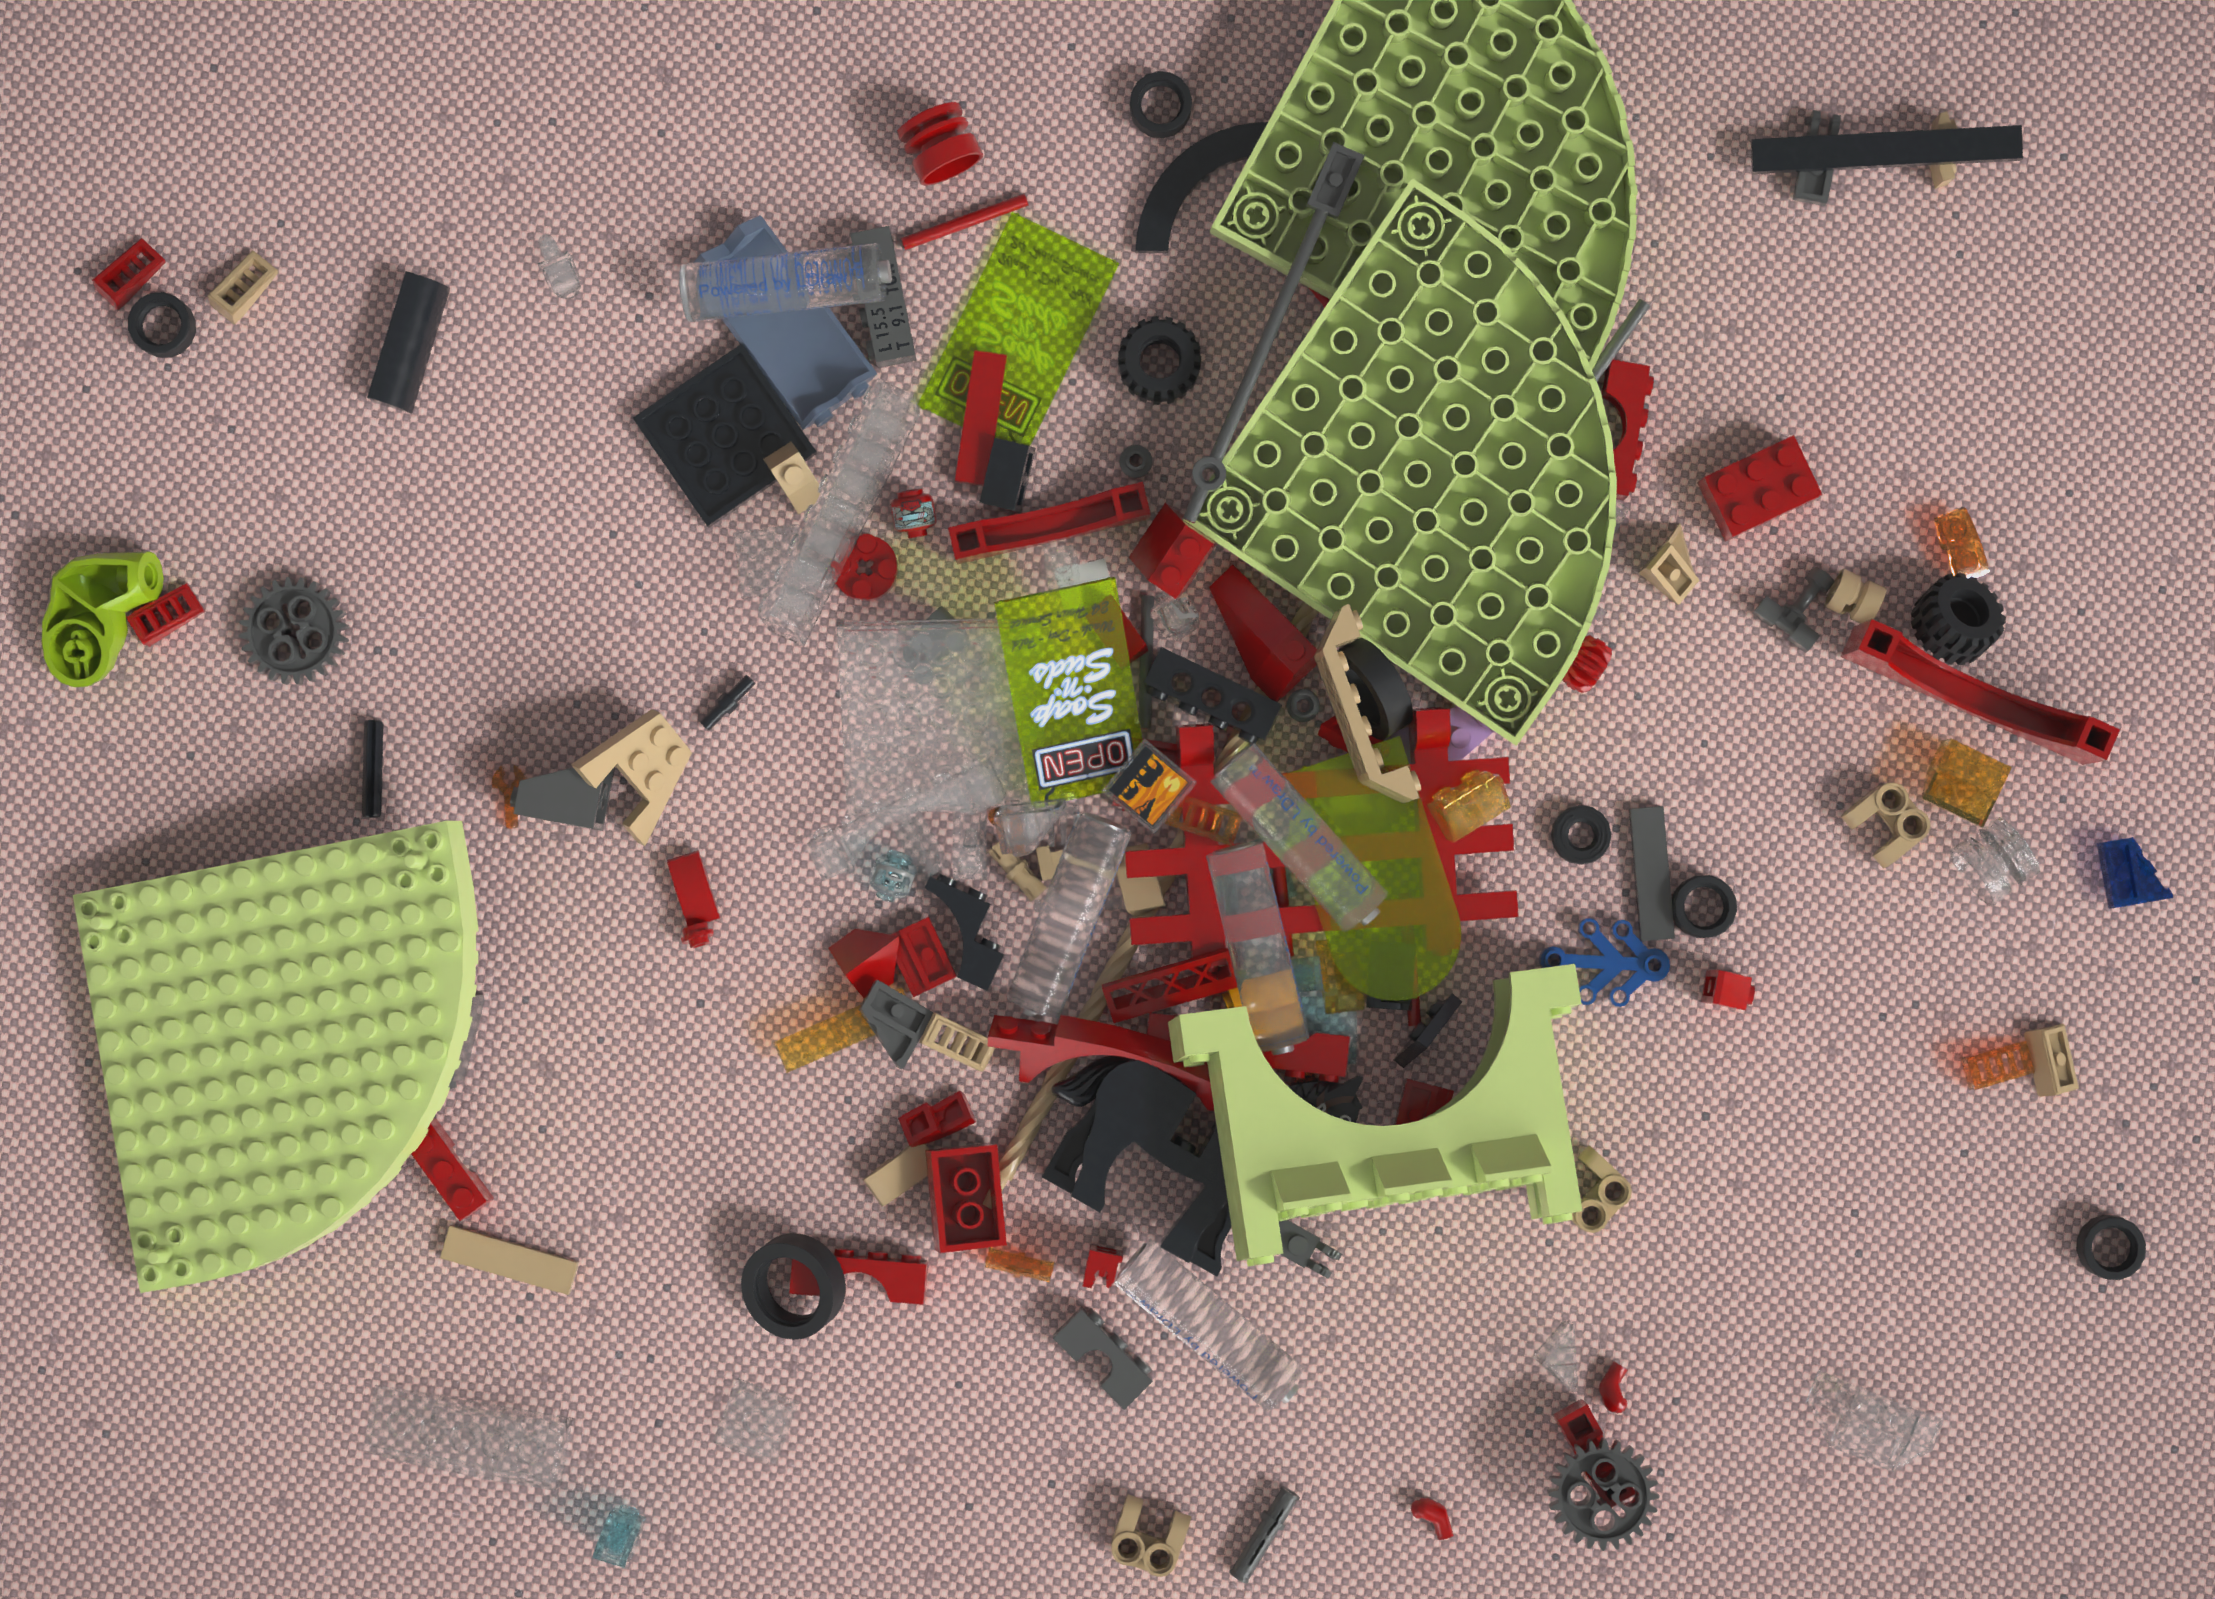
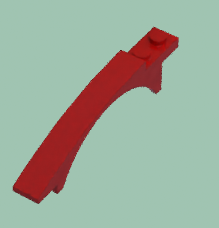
(1049, 1043)

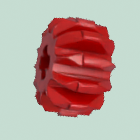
(1588, 664)

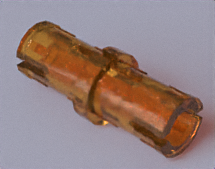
(1019, 1264)

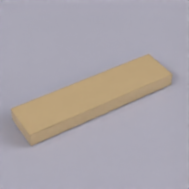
(509, 1260)

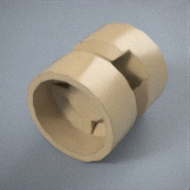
(1855, 597)

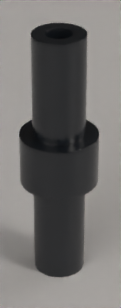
(727, 702)

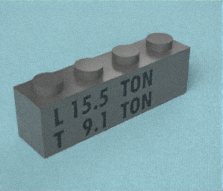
(888, 320)

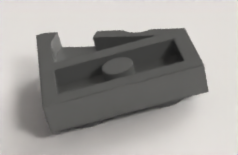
(895, 1021)

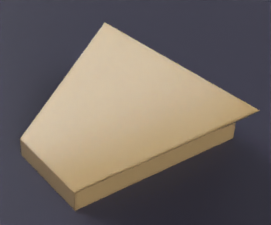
(1671, 568)

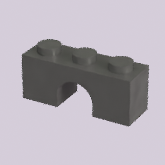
(1085, 1333)

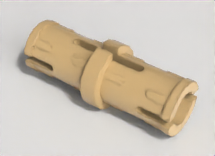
(1018, 872)

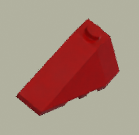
(1267, 641)

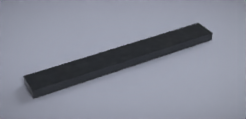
(1887, 149)

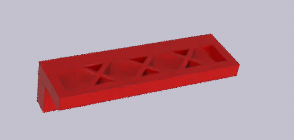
(1173, 991)

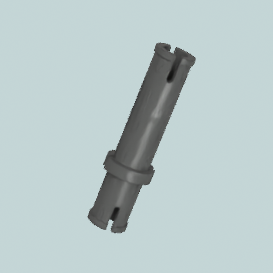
(1271, 1523)

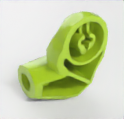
(88, 608)

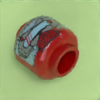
(913, 512)

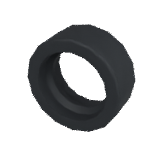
(1168, 80)
(143, 307)
(1727, 916)
(2134, 1259)

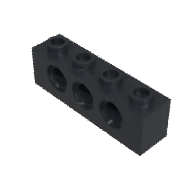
(1171, 665)

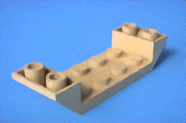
(1343, 630)

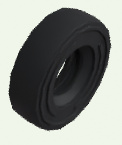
(1600, 828)

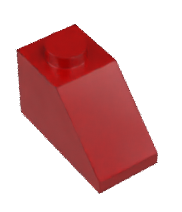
(1727, 989)

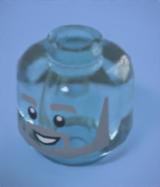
(893, 875)

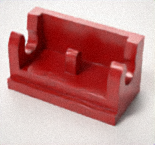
(1102, 1260)

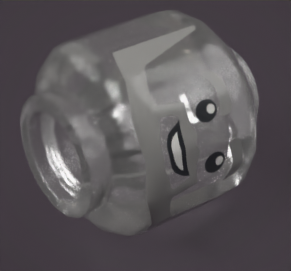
(1174, 616)

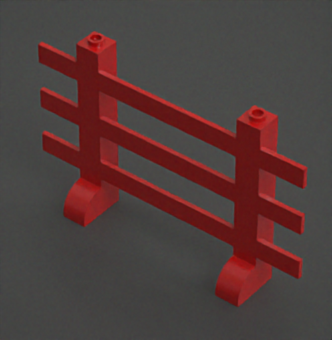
(1203, 925)

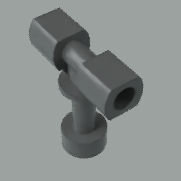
(1791, 617)

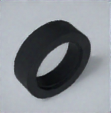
(1379, 687)
(761, 1302)

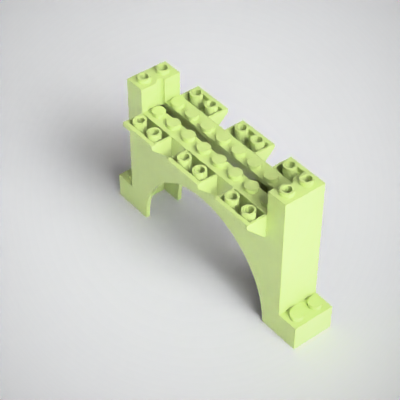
(1299, 1161)

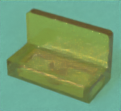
(1337, 992)

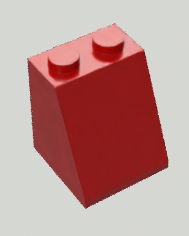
(1171, 552)

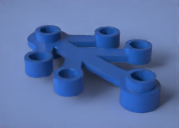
(1612, 962)

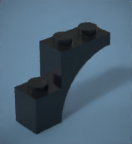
(981, 959)

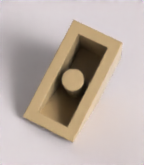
(794, 476)

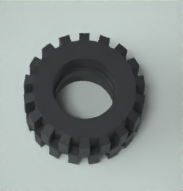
(1159, 332)
(1958, 619)

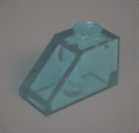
(1308, 973)
(619, 1536)

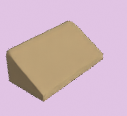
(1142, 893)
(2051, 1060)

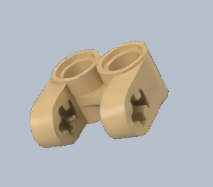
(1894, 818)
(1596, 1195)
(1146, 1543)

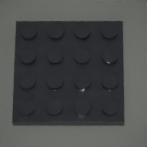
(719, 432)

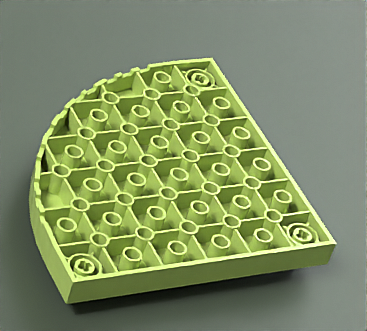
(1482, 105)
(1435, 467)
(276, 1039)

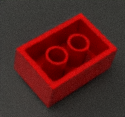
(1759, 488)
(957, 1188)

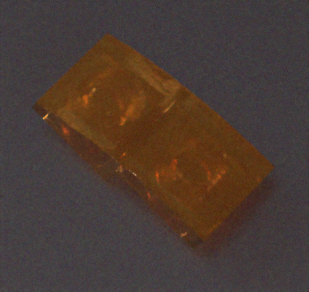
(1961, 540)

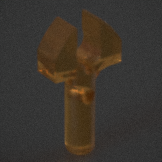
(498, 782)

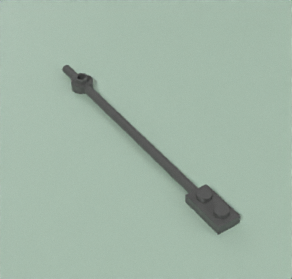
(1326, 200)

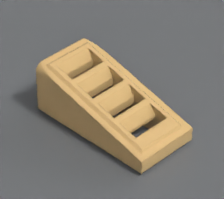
(251, 294)
(976, 1051)

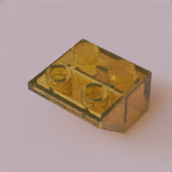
(1964, 781)
(1469, 804)

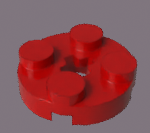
(884, 569)

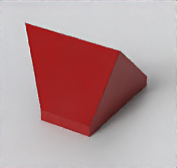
(866, 958)

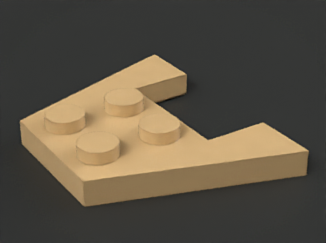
(649, 759)

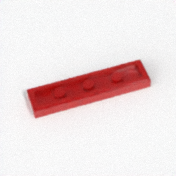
(980, 416)

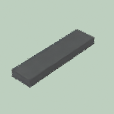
(1651, 873)

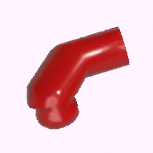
(1610, 1390)
(1435, 1513)

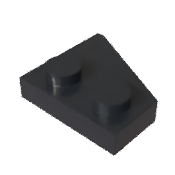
(1426, 1032)

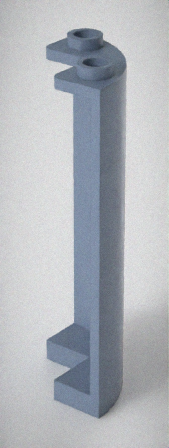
(799, 352)

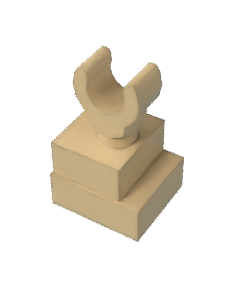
(1047, 861)

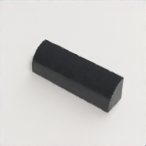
(408, 342)

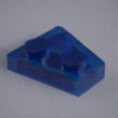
(2128, 874)

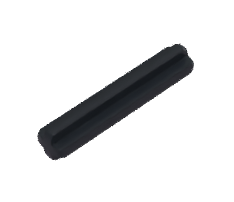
(372, 769)

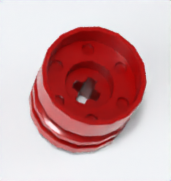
(939, 142)

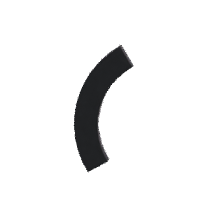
(1184, 175)

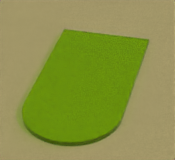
(1418, 927)

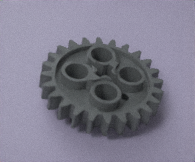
(321, 619)
(1624, 1473)

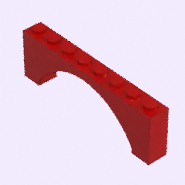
(1895, 657)

